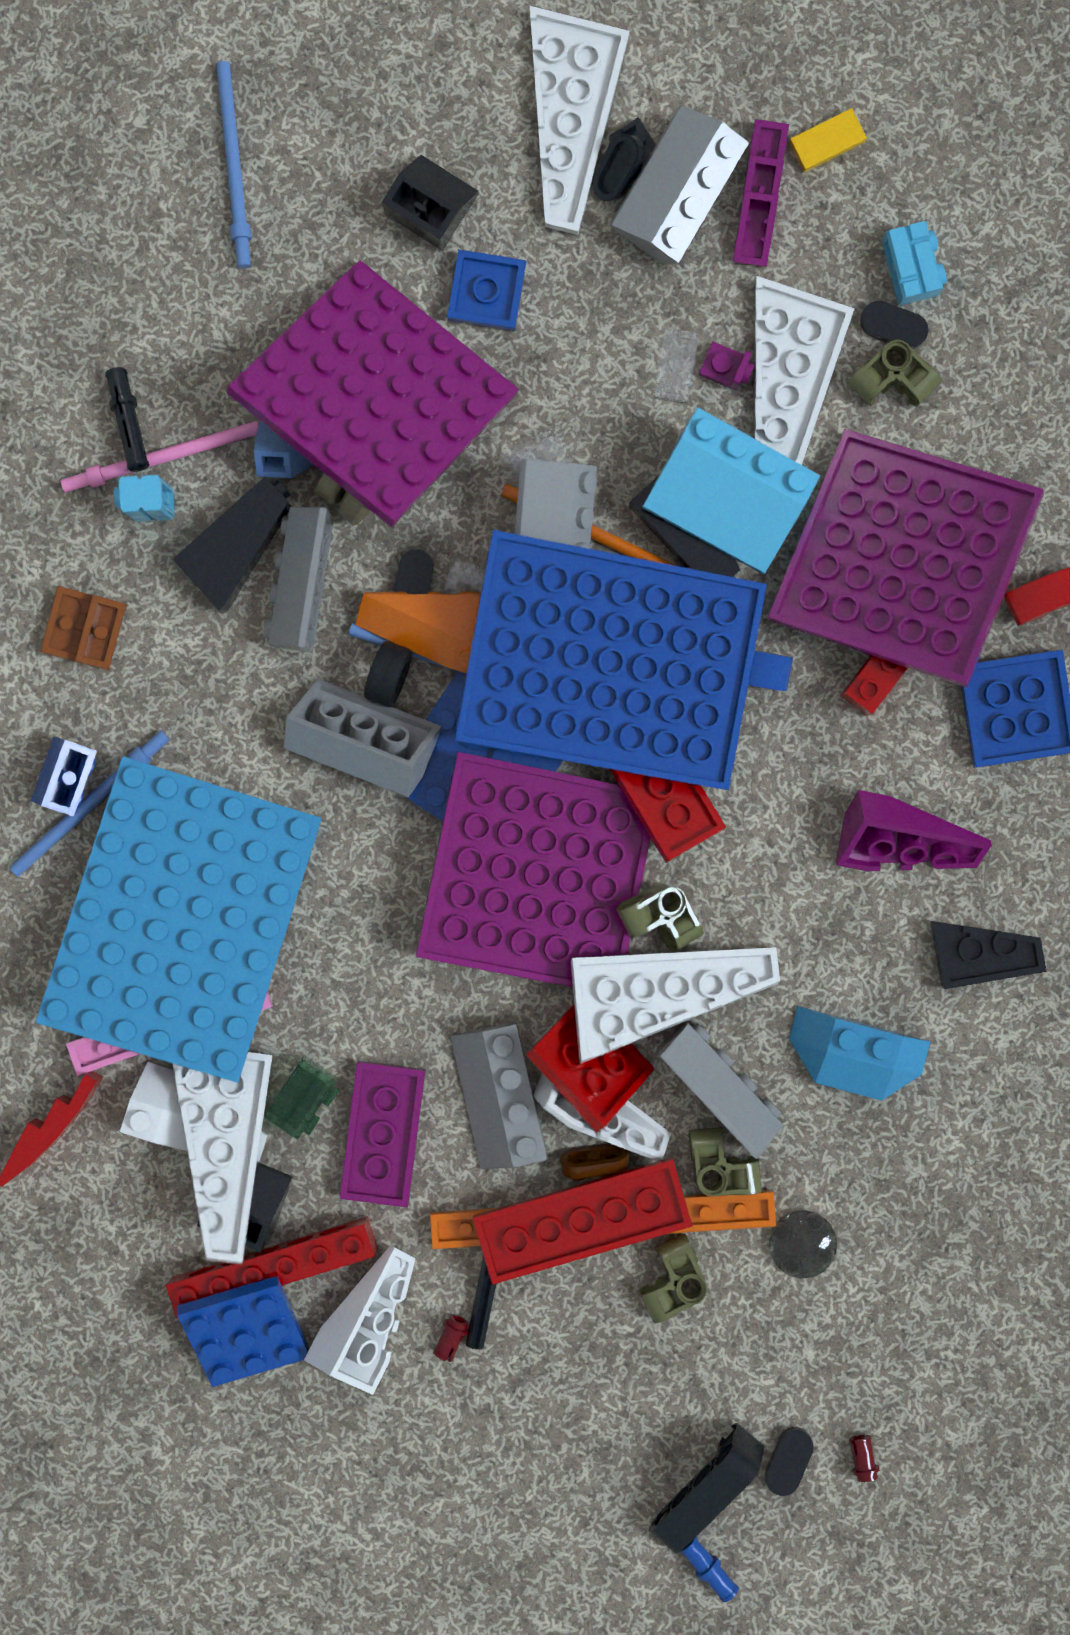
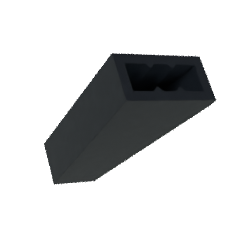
(234, 543)
(685, 547)

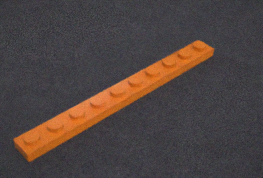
(706, 1212)

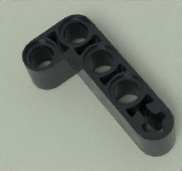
(710, 1490)

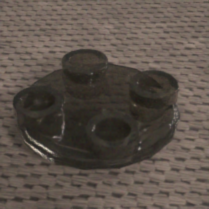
(803, 1244)

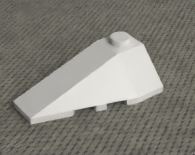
(155, 1110)
(627, 1129)
(355, 1335)

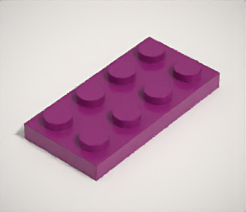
(382, 1134)

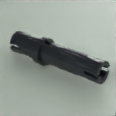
(124, 406)

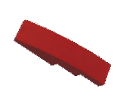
(41, 1136)

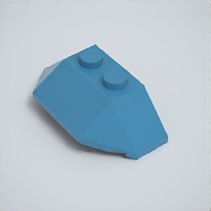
(856, 1054)

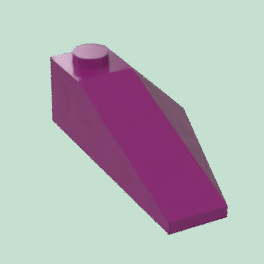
(892, 831)

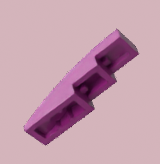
(760, 192)

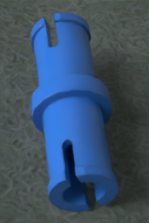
(709, 1570)

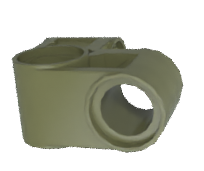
(913, 377)
(675, 923)
(735, 1175)
(666, 1296)

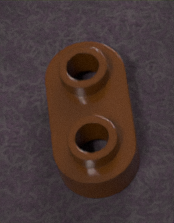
(594, 1161)

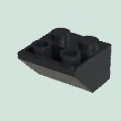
(429, 201)
(266, 1205)

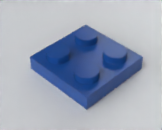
(486, 290)

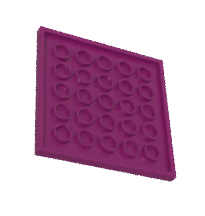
(373, 392)
(906, 556)
(530, 871)

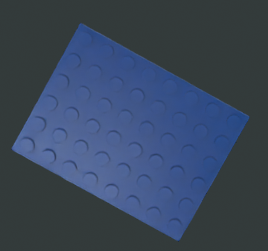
(609, 660)

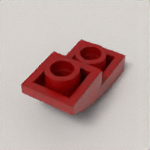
(1039, 597)

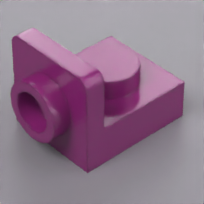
(726, 366)

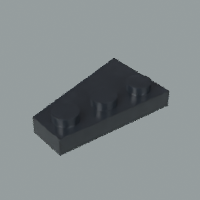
(983, 955)

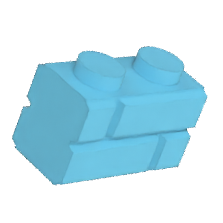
(913, 263)
(145, 498)

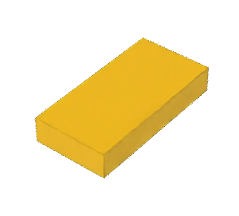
(828, 140)

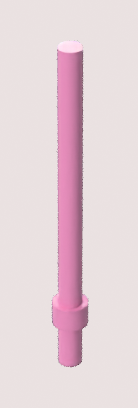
(98, 475)

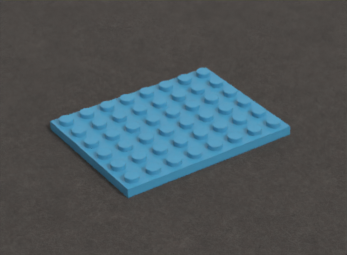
(179, 920)

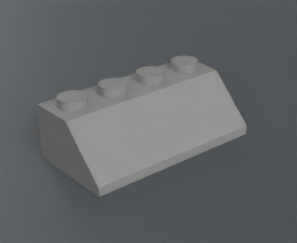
(678, 184)
(556, 501)
(300, 578)
(361, 737)
(720, 1088)
(499, 1096)

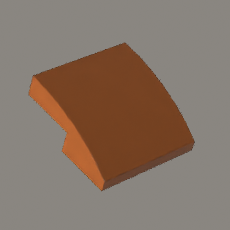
(83, 627)

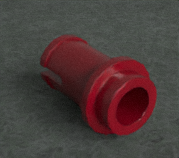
(451, 1337)
(863, 1458)

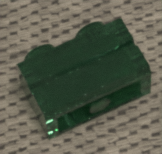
(302, 1097)

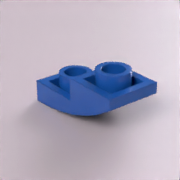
(770, 670)

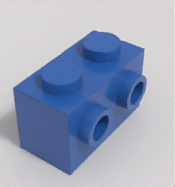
(64, 776)

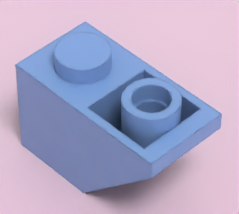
(276, 457)

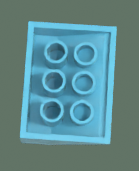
(730, 491)

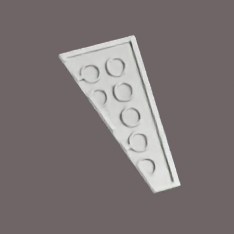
(574, 90)
(794, 362)
(646, 993)
(222, 1143)

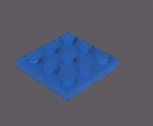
(1018, 709)
(243, 1331)

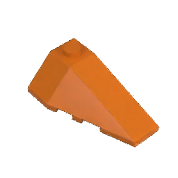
(427, 624)

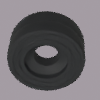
(387, 674)

